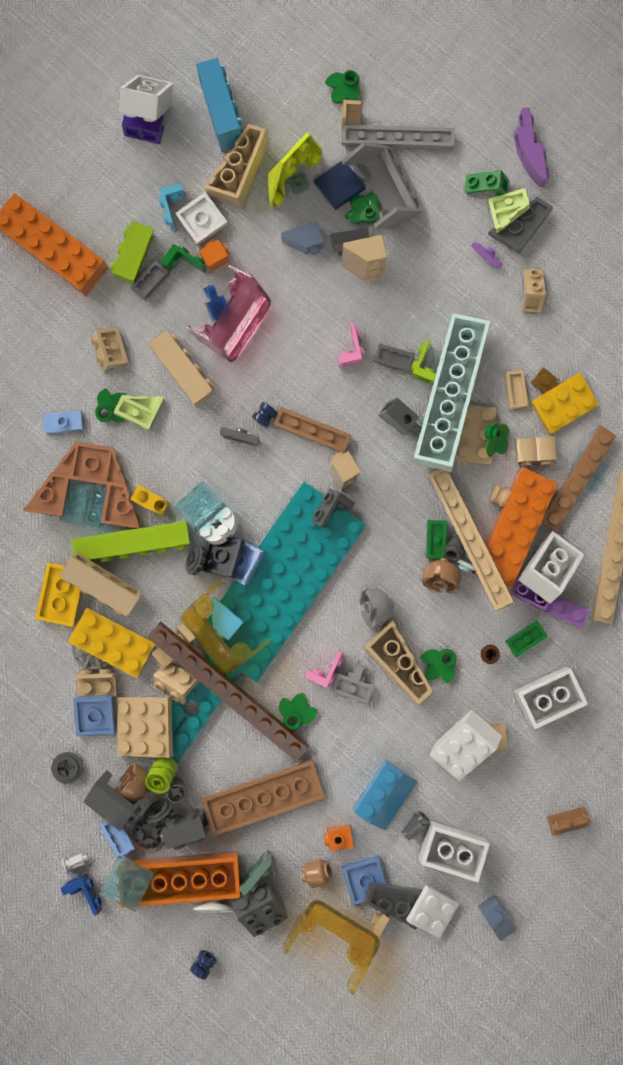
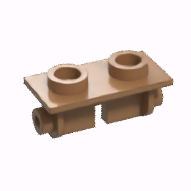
(568, 821)

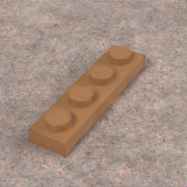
(312, 430)

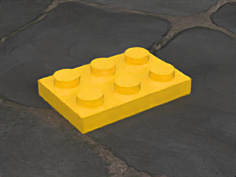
(564, 403)
(58, 599)

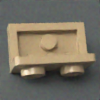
(175, 682)

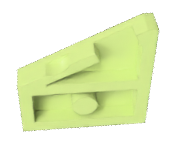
(508, 208)
(138, 409)

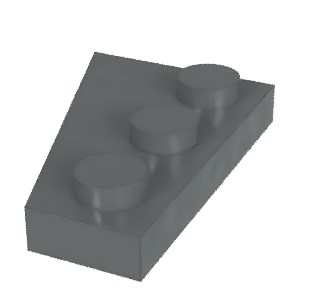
(522, 229)
(392, 900)

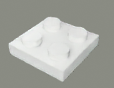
(201, 218)
(432, 911)

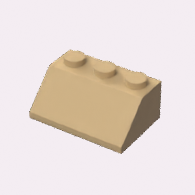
(365, 257)

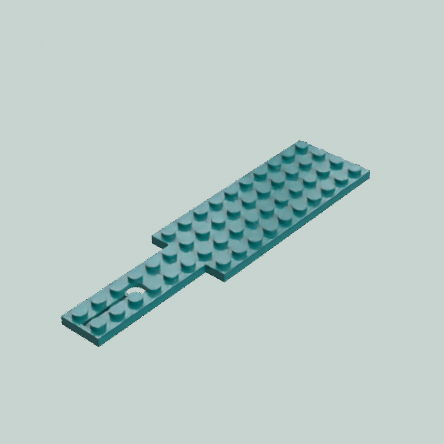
(286, 583)

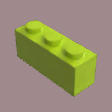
(132, 252)

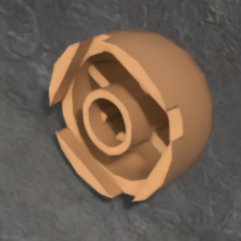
(441, 575)
(133, 784)

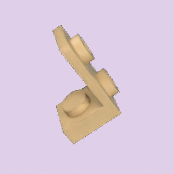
(534, 290)
(164, 659)
(378, 921)

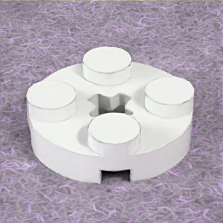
(219, 535)

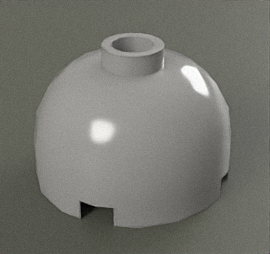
(377, 607)

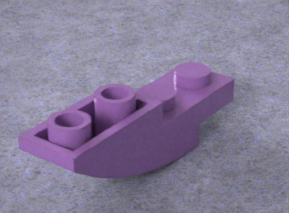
(530, 152)
(558, 608)

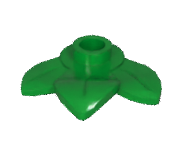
(341, 88)
(361, 206)
(109, 402)
(496, 438)
(436, 665)
(298, 709)

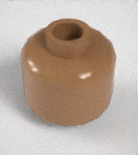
(317, 873)

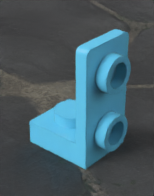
(170, 194)

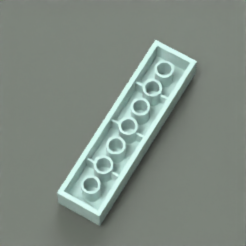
(451, 392)

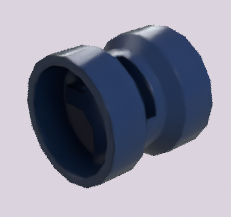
(264, 415)
(203, 964)

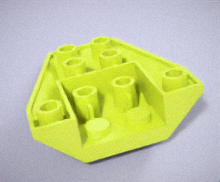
(305, 151)

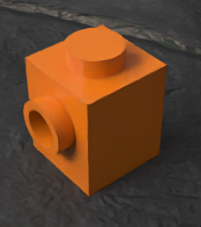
(215, 255)

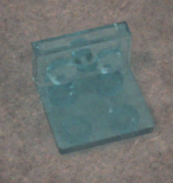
(84, 505)

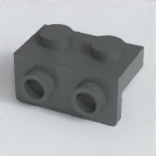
(347, 236)

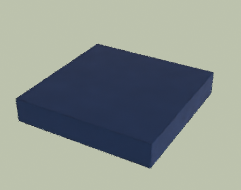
(339, 185)

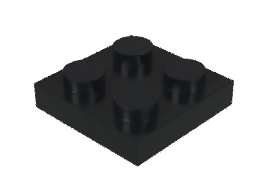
(223, 558)

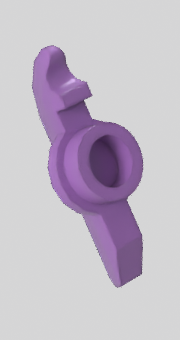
(488, 254)

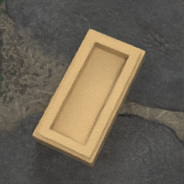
(516, 389)

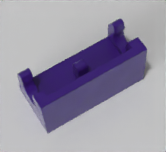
(142, 129)

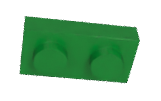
(436, 539)
(526, 638)

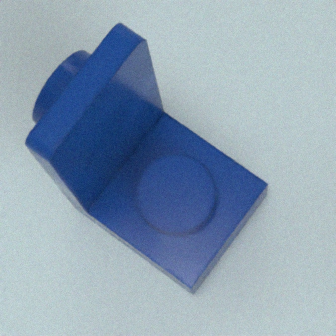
(74, 886)

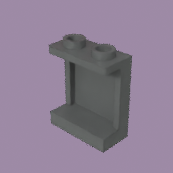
(111, 804)

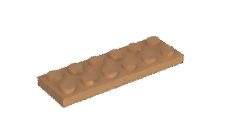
(263, 797)

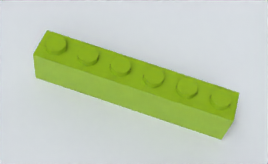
(133, 542)

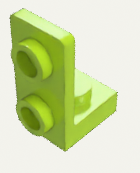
(425, 375)

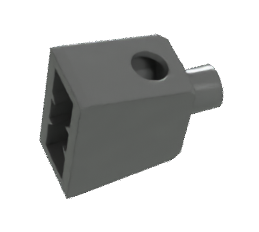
(394, 413)

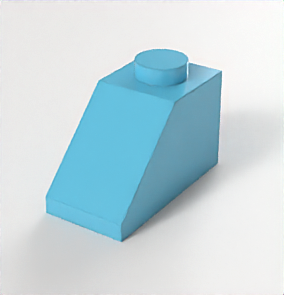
(224, 620)

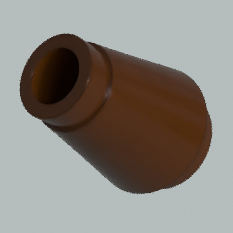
(494, 654)

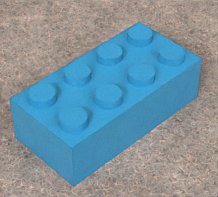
(220, 103)

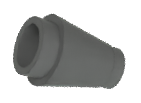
(454, 549)
(417, 824)

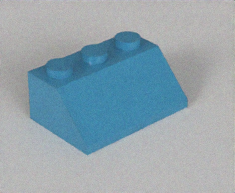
(384, 795)

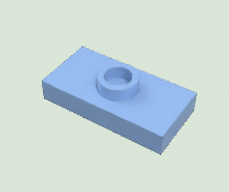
(63, 422)
(119, 841)

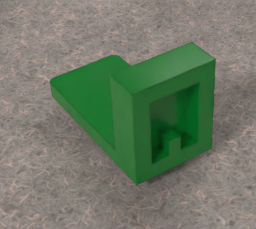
(487, 181)
(172, 259)

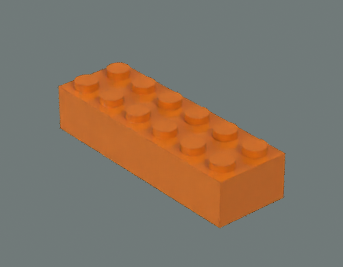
(51, 245)
(519, 523)
(192, 878)

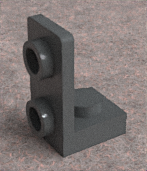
(330, 501)

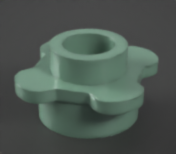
(298, 189)

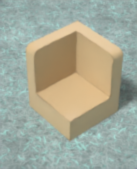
(351, 112)

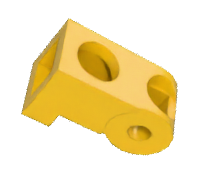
(149, 500)

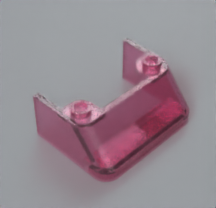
(238, 318)

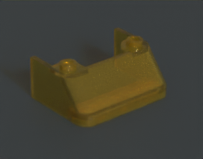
(223, 657)
(362, 941)

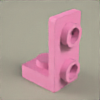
(348, 358)
(317, 675)

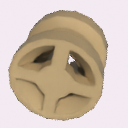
(499, 495)

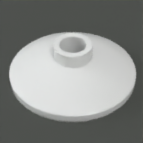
(213, 907)

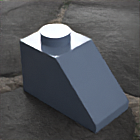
(304, 238)
(496, 918)

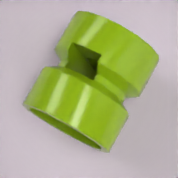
(161, 774)

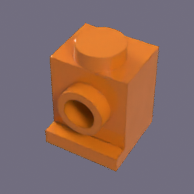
(338, 831)

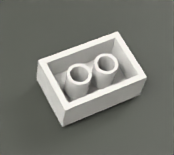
(145, 98)
(551, 567)
(550, 697)
(465, 745)
(454, 851)

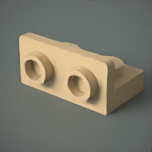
(109, 348)
(96, 683)

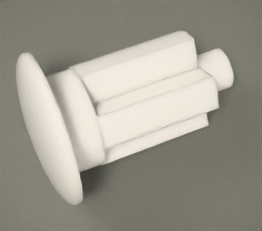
(74, 862)

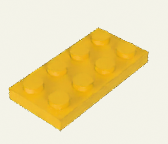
(111, 642)

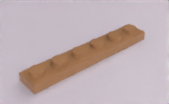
(578, 478)

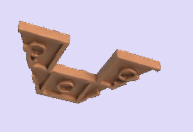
(90, 465)

